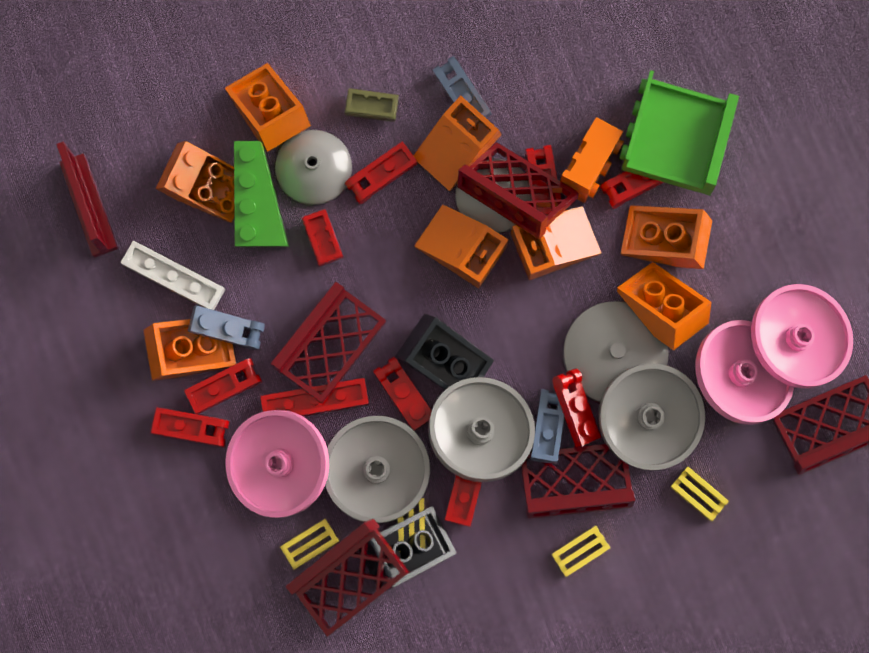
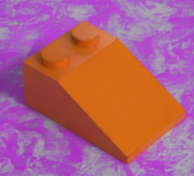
(268, 106)
(667, 235)
(665, 305)
(180, 353)

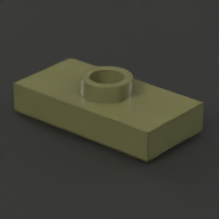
(371, 105)

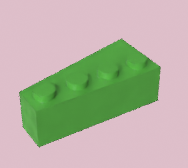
(255, 201)

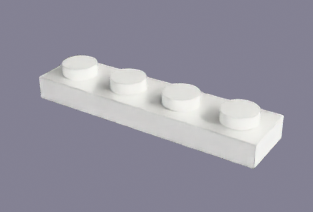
(172, 276)

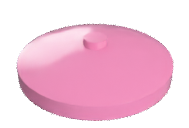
(802, 336)
(735, 378)
(277, 463)

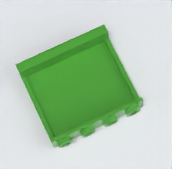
(678, 135)

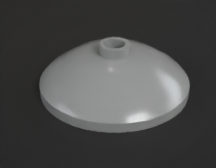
(313, 183)
(476, 210)

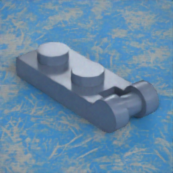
(460, 85)
(225, 327)
(547, 429)

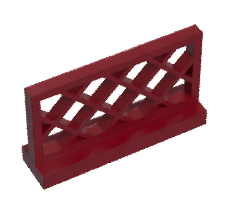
(505, 200)
(87, 202)
(311, 328)
(837, 447)
(585, 500)
(329, 563)

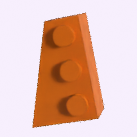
(592, 159)

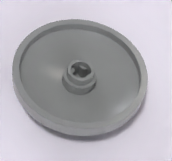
(608, 342)
(651, 416)
(481, 429)
(377, 469)

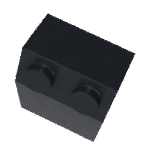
(442, 354)
(412, 555)

